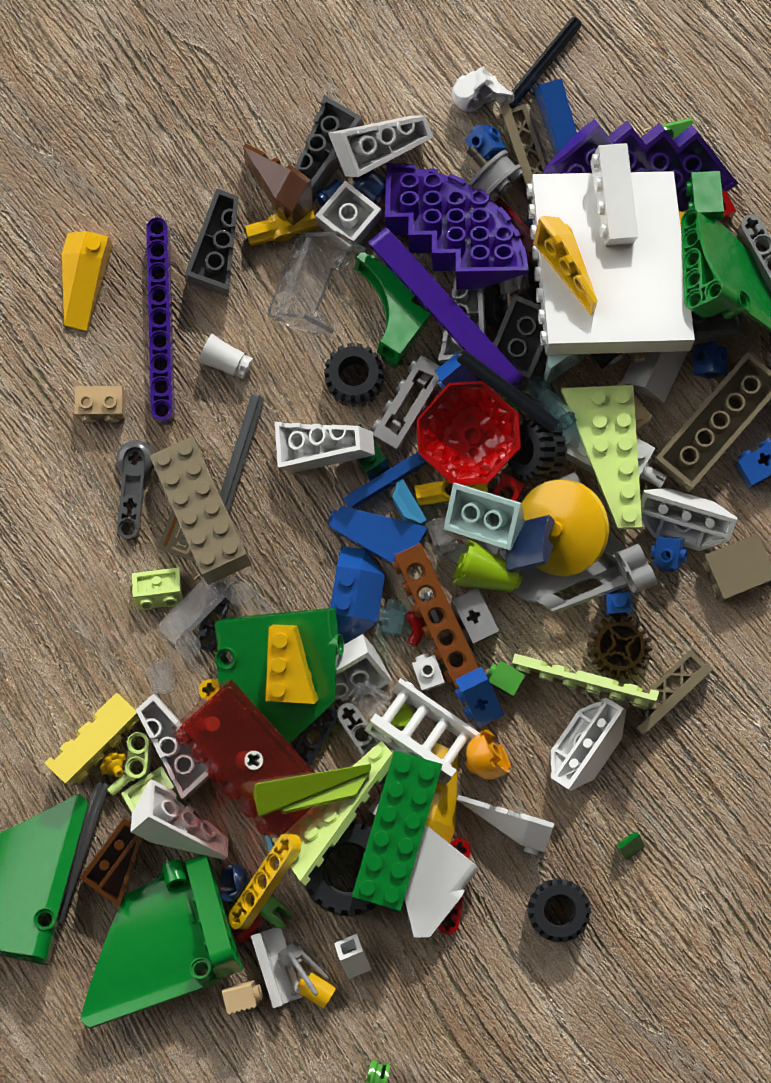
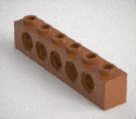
(417, 556)

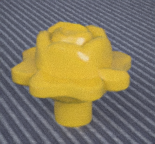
(113, 764)

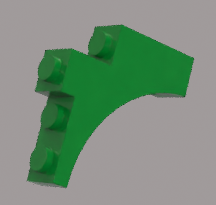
(402, 316)

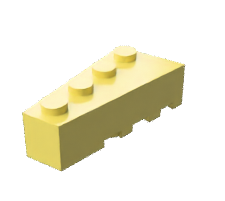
(94, 740)

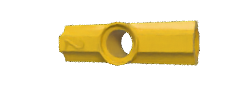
(277, 229)
(435, 492)

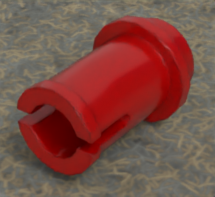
(244, 934)

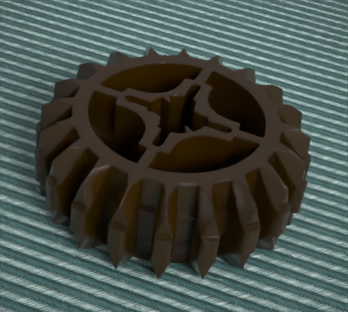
(625, 656)

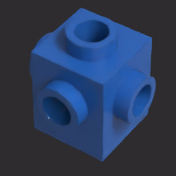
(486, 141)
(710, 360)
(675, 547)

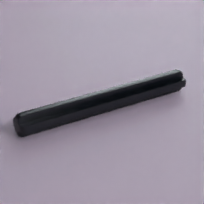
(545, 60)
(507, 390)

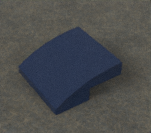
(531, 545)

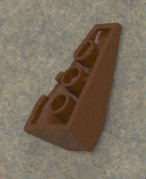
(284, 186)

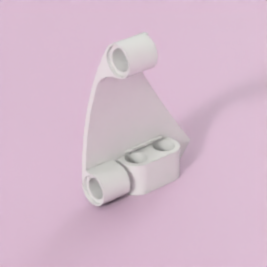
(435, 881)

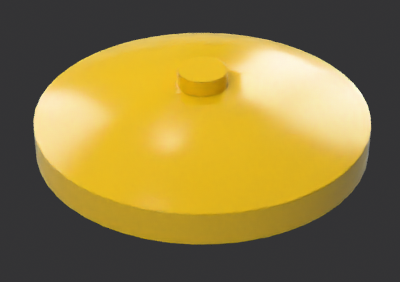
(579, 525)

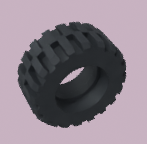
(326, 895)

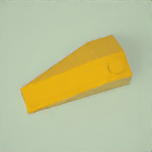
(561, 251)
(83, 269)
(443, 806)

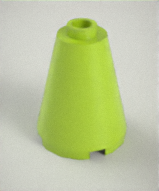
(484, 570)

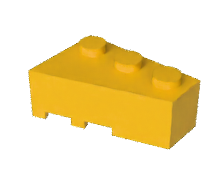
(287, 667)

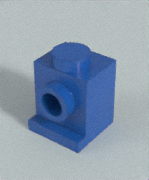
(617, 603)

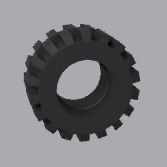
(348, 356)
(540, 452)
(580, 904)

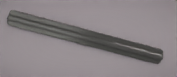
(241, 449)
(91, 818)

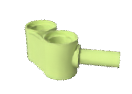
(134, 755)

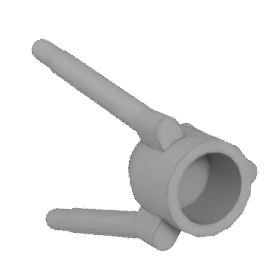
(291, 957)

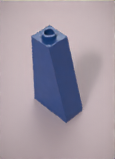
(555, 113)
(375, 533)

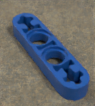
(384, 480)

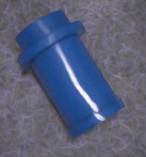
(324, 195)

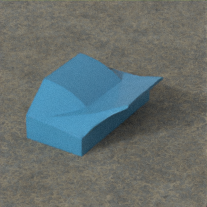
(406, 505)

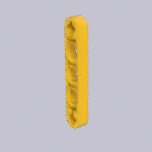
(286, 850)

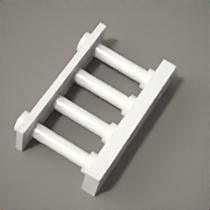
(401, 740)

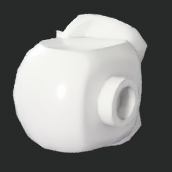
(477, 89)

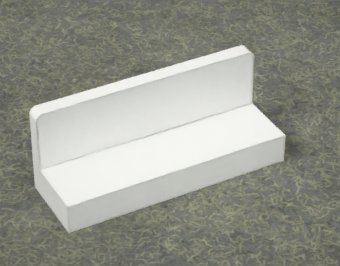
(267, 946)

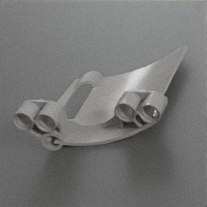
(614, 569)

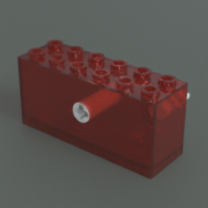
(222, 736)

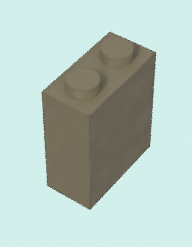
(737, 568)

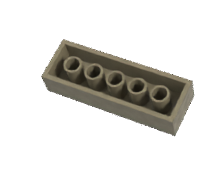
(716, 423)
(200, 510)

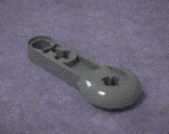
(133, 482)

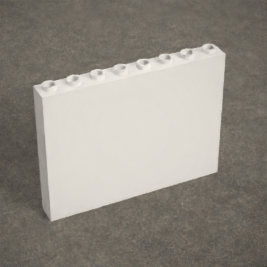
(634, 283)

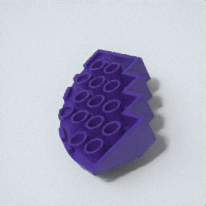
(648, 153)
(453, 224)

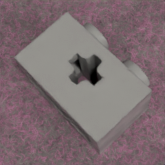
(485, 624)

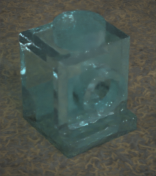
(392, 618)

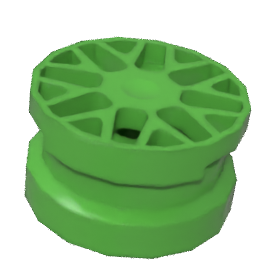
(377, 1072)

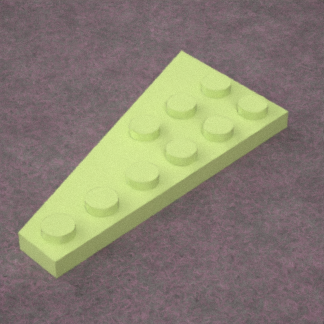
(610, 441)
(593, 683)
(326, 823)

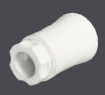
(224, 357)

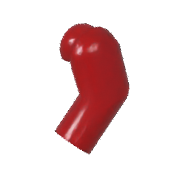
(416, 626)

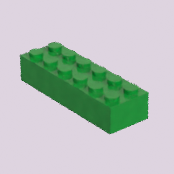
(397, 830)

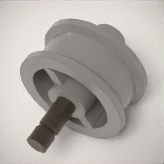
(495, 174)

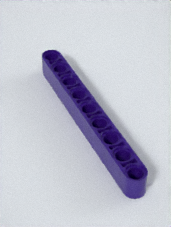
(441, 305)
(157, 310)

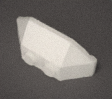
(687, 517)
(587, 743)

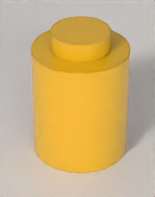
(324, 989)

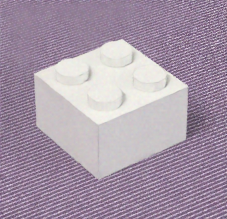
(349, 213)

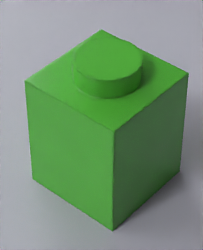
(505, 678)

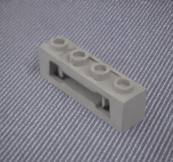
(388, 437)

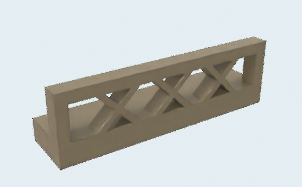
(518, 150)
(675, 697)

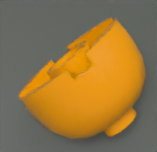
(486, 757)

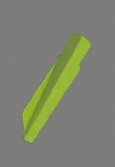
(309, 790)

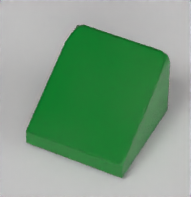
(630, 845)

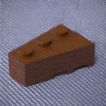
(113, 863)

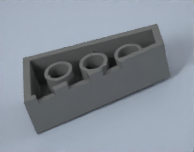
(319, 158)
(213, 251)

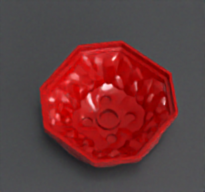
(468, 433)

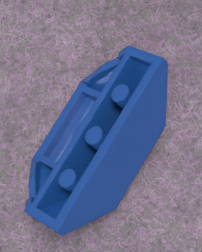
(356, 592)

